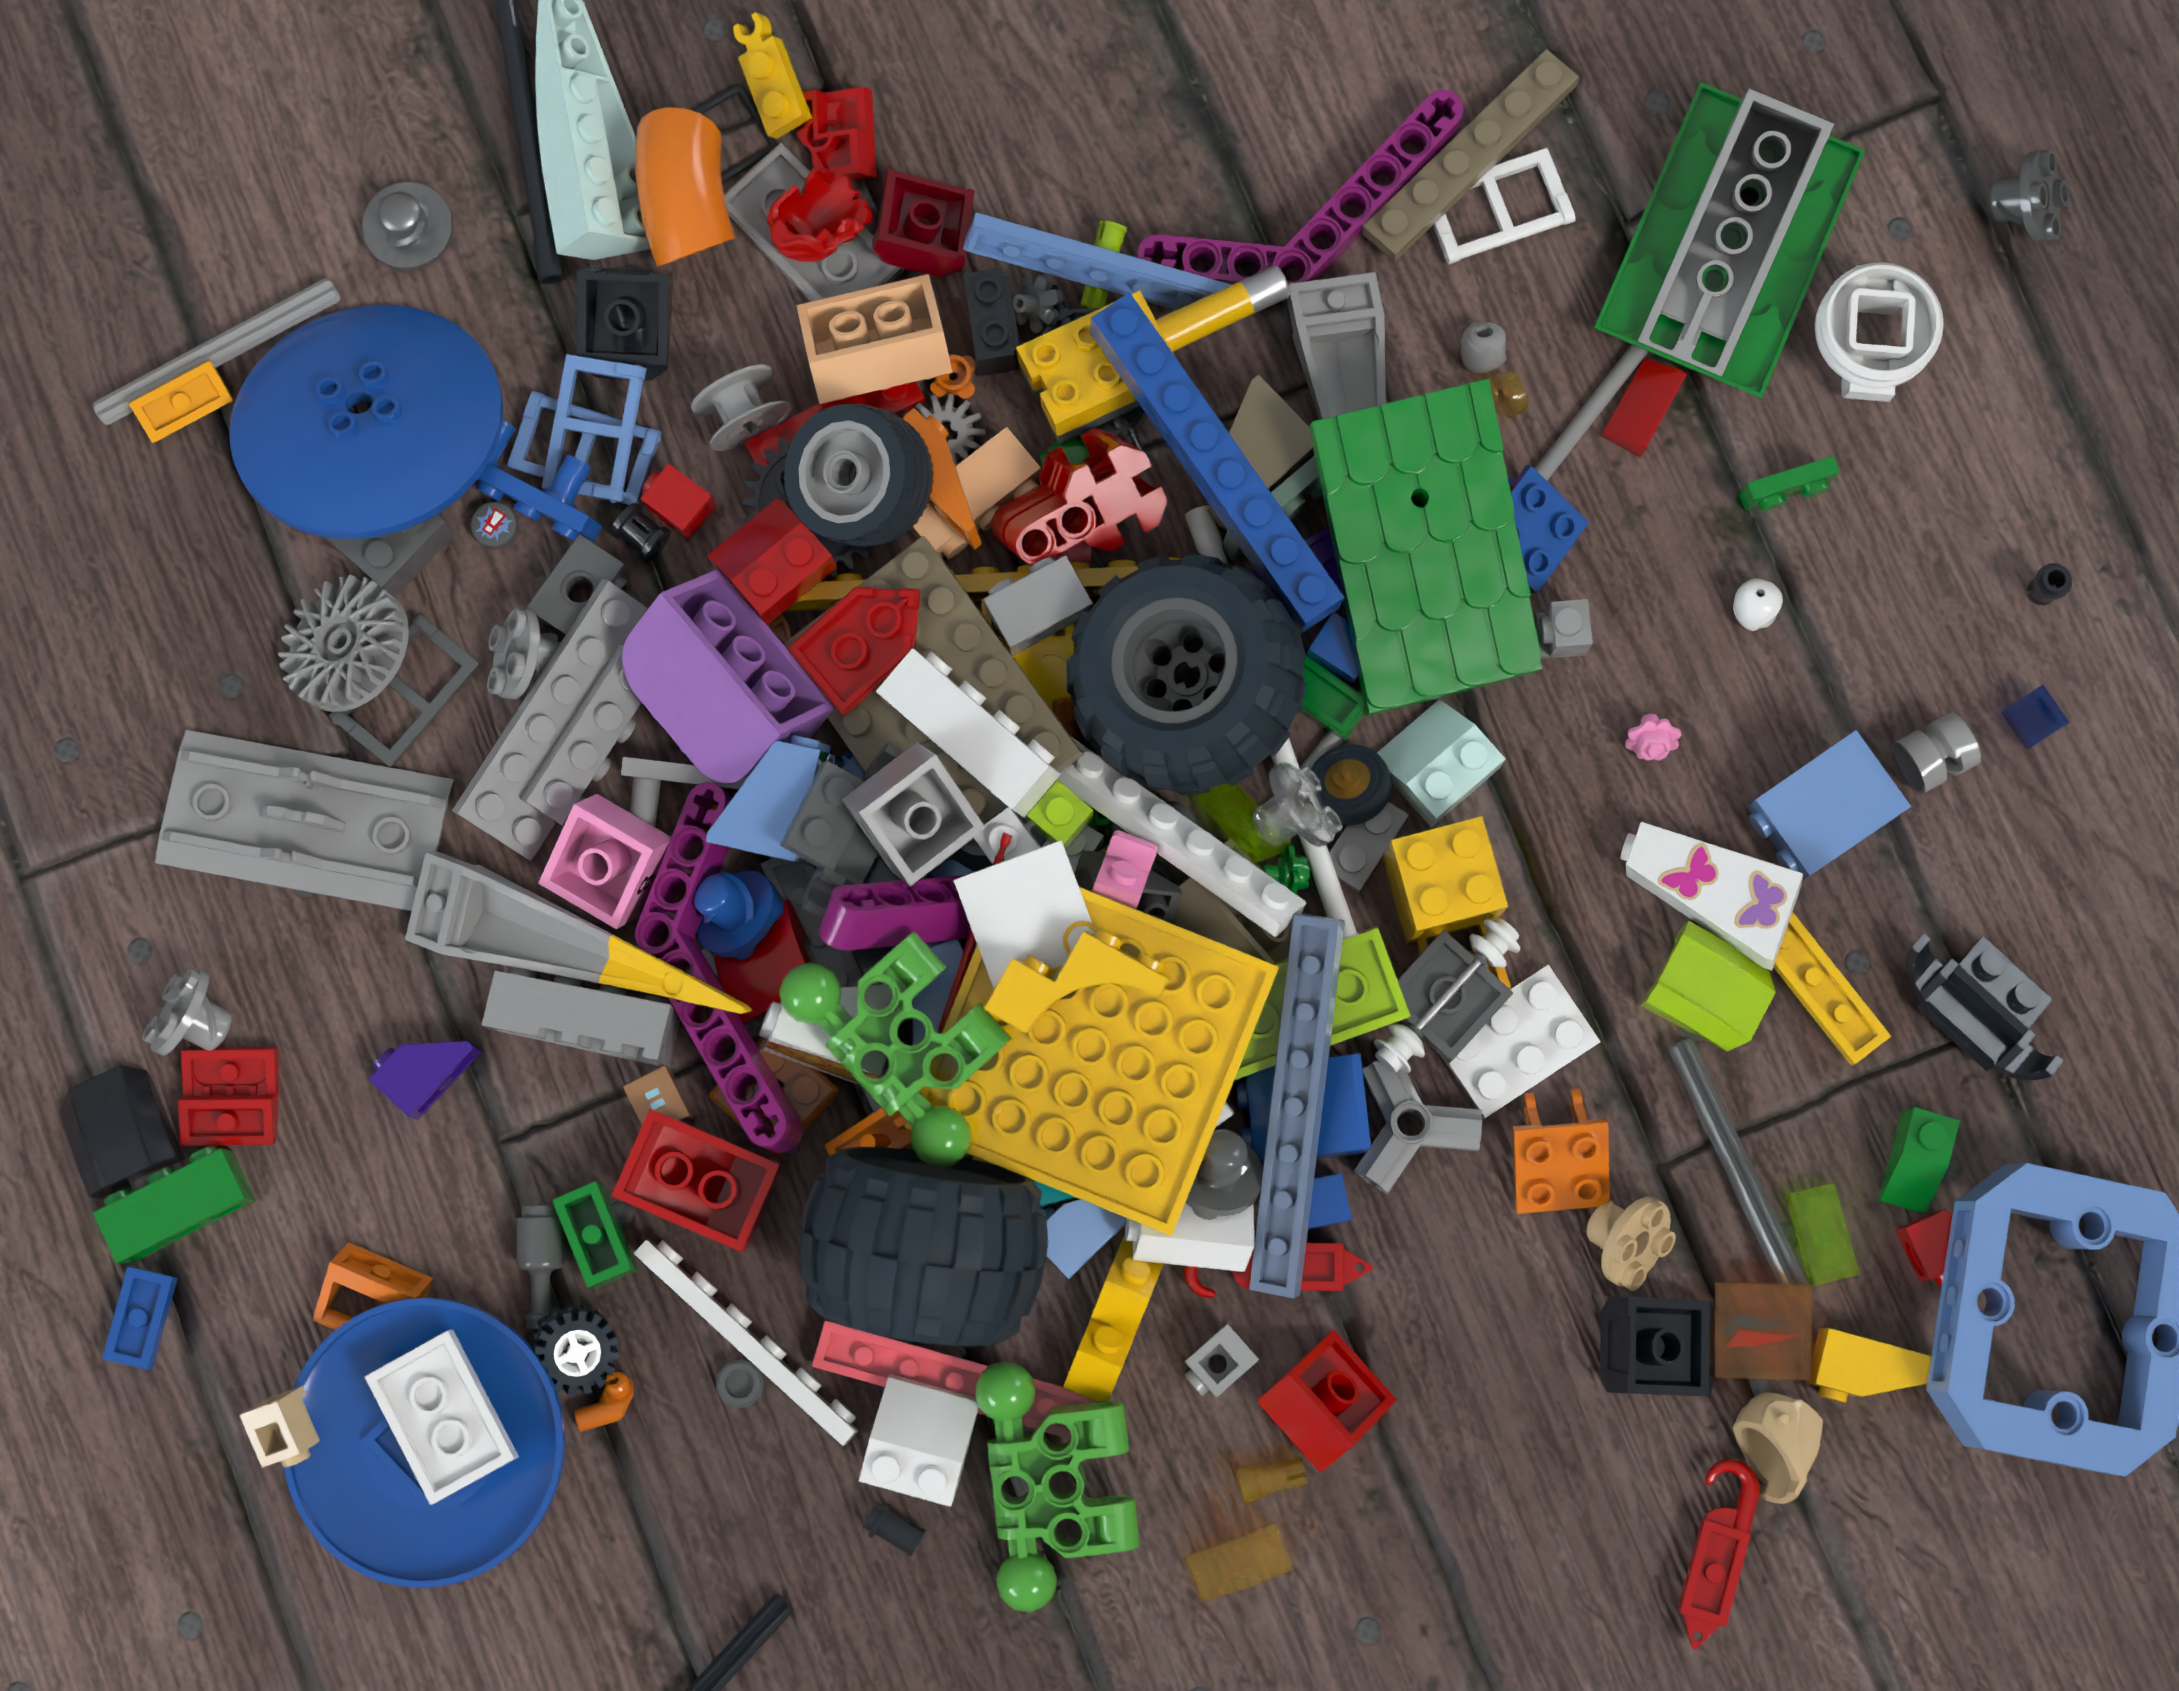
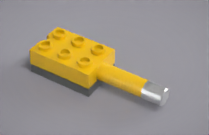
(1081, 385)

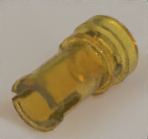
(1257, 1481)

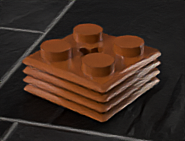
(804, 1088)

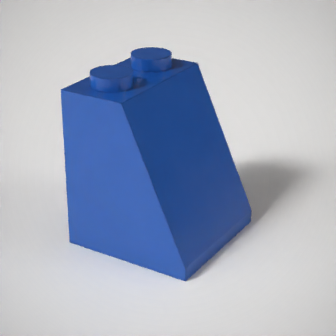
(1344, 1110)

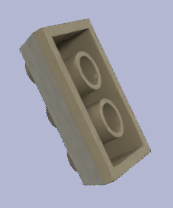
(1217, 920)

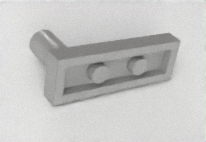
(647, 782)

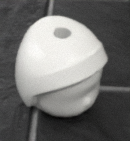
(1757, 604)

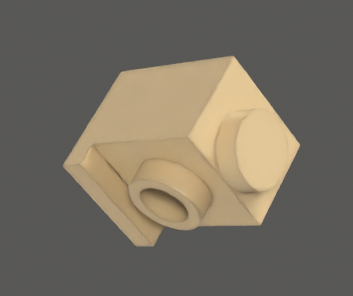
(280, 1429)

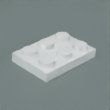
(1522, 1043)
(441, 1416)

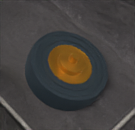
(1353, 783)

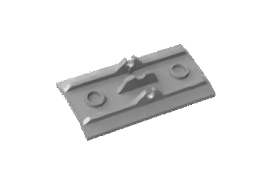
(301, 820)

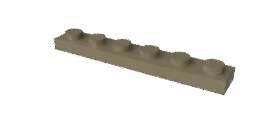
(1470, 155)

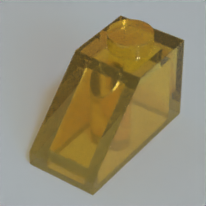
(1239, 1562)

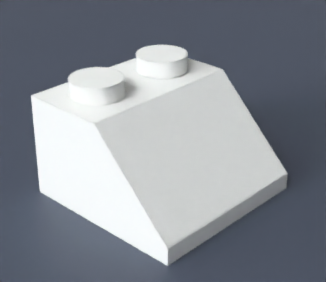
(919, 1440)

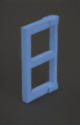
(532, 413)
(562, 423)

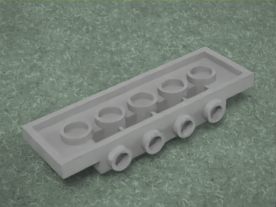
(559, 730)

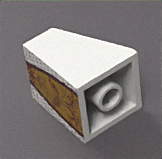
(807, 1042)

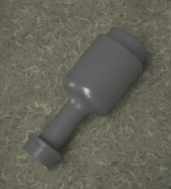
(539, 1252)

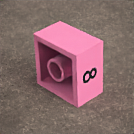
(605, 861)

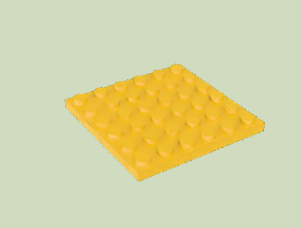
(1113, 1081)

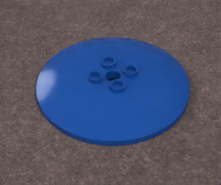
(376, 470)
(361, 1489)

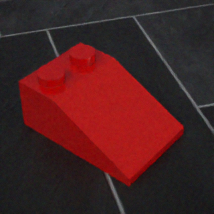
(697, 1180)

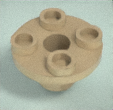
(1631, 1239)

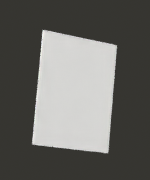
(1024, 909)

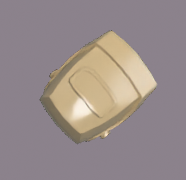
(1779, 1443)

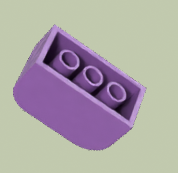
(719, 678)

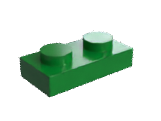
(1773, 490)

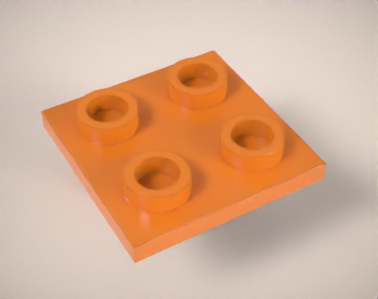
(1560, 1163)

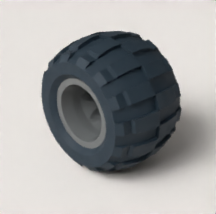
(1162, 611)
(922, 1247)

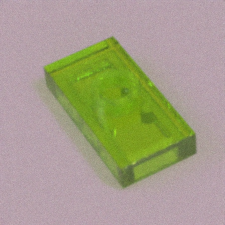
(1234, 814)

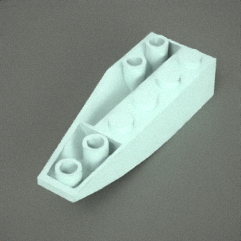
(584, 139)

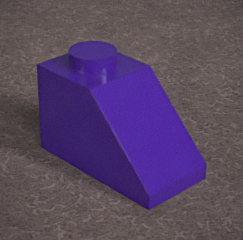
(420, 1073)

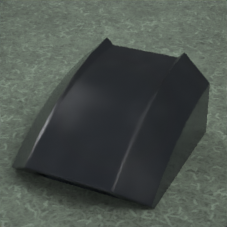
(625, 317)
(118, 1129)
(1657, 1346)

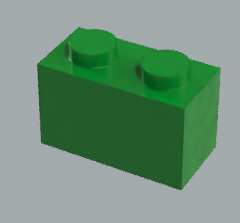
(595, 1235)

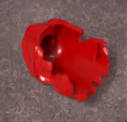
(819, 218)

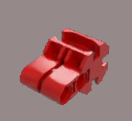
(1081, 501)

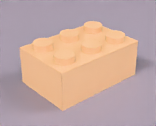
(874, 339)

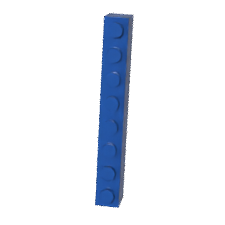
(1215, 462)

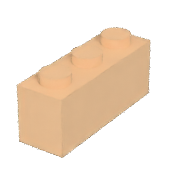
(989, 479)

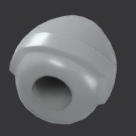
(1483, 347)

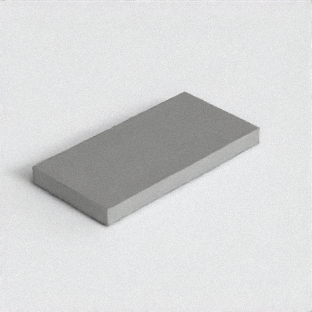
(845, 271)

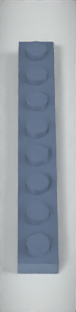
(1296, 1105)

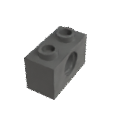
(579, 566)

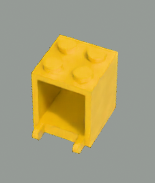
(1444, 881)

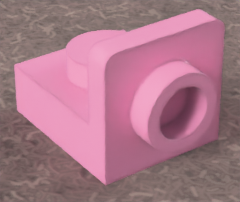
(1125, 868)

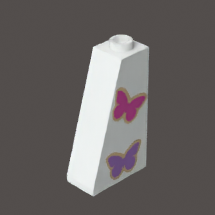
(1717, 888)

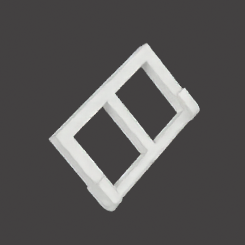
(1509, 233)

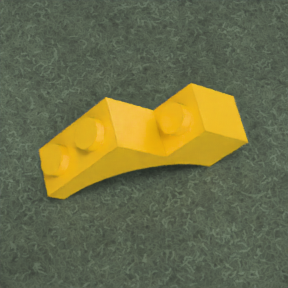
(1096, 959)
(1112, 1325)

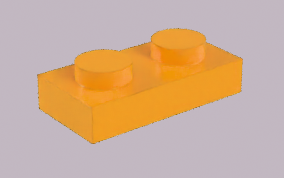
(181, 401)

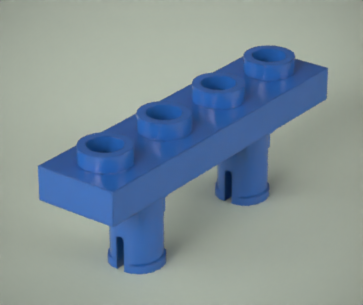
(551, 503)

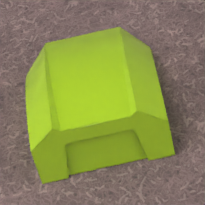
(1711, 989)

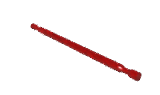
(969, 948)

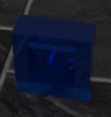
(2035, 717)

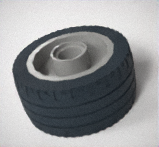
(858, 475)

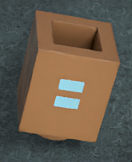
(660, 1093)

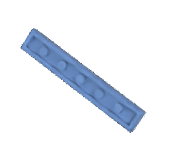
(1086, 263)

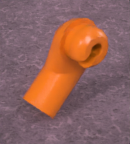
(612, 1403)

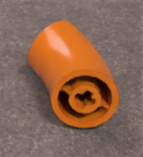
(680, 184)

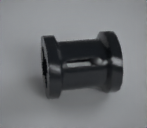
(640, 532)

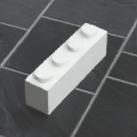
(968, 732)

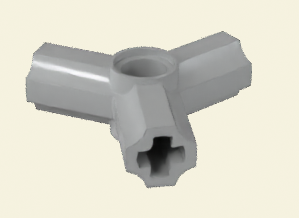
(1394, 1150)

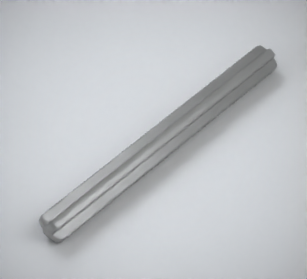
(223, 346)

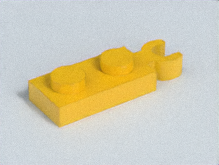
(771, 78)

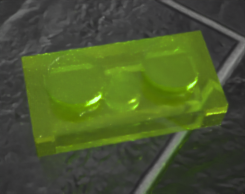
(1822, 1234)

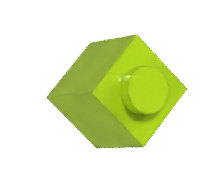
(1060, 815)

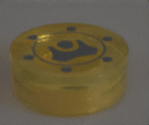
(1509, 394)

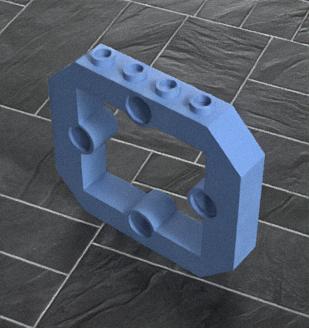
(1965, 1333)

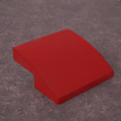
(760, 976)
(229, 1096)

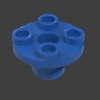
(736, 912)

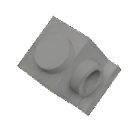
(1564, 629)
(1237, 1356)

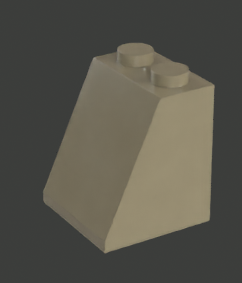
(1269, 437)

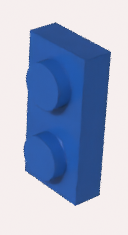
(139, 1318)

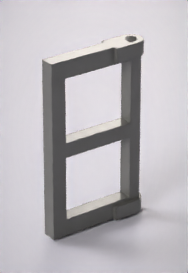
(429, 711)

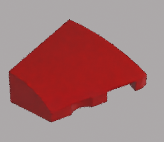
(841, 132)

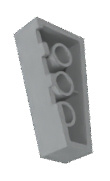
(582, 1017)

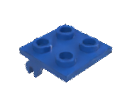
(1544, 525)

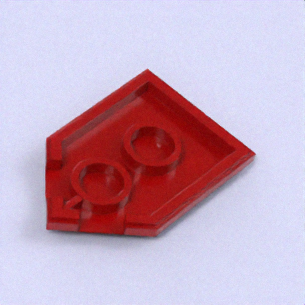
(859, 643)

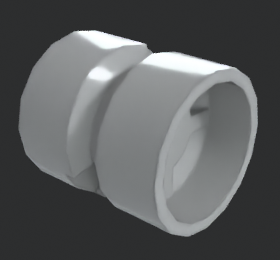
(1931, 755)

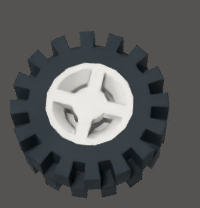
(582, 1363)

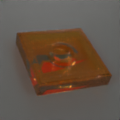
(1763, 1330)

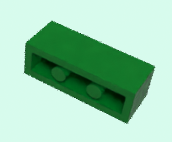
(173, 1205)

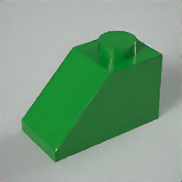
(1918, 1159)

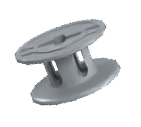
(740, 406)

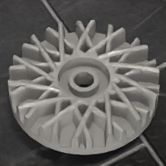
(345, 644)

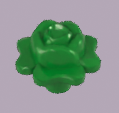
(1290, 870)

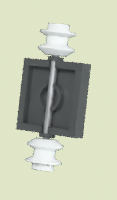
(1449, 995)

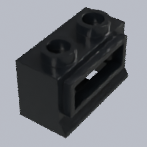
(992, 321)

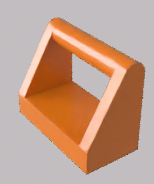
(369, 1275)

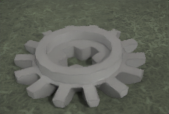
(959, 423)

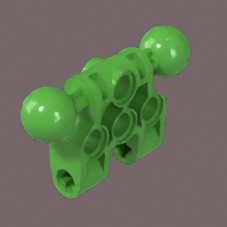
(813, 995)
(1107, 1523)

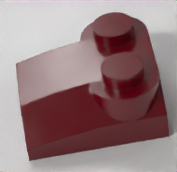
(922, 224)

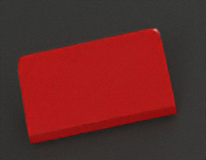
(1643, 406)

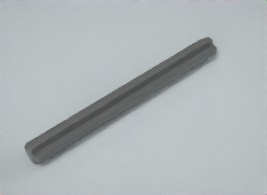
(1736, 1163)

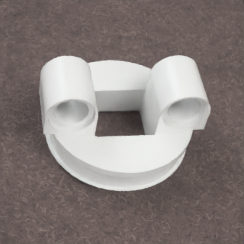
(1878, 288)

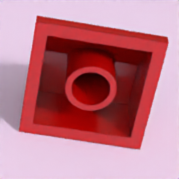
(773, 560)
(1327, 1401)

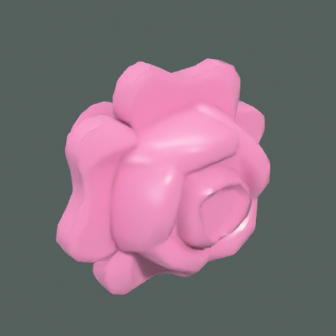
(1653, 738)

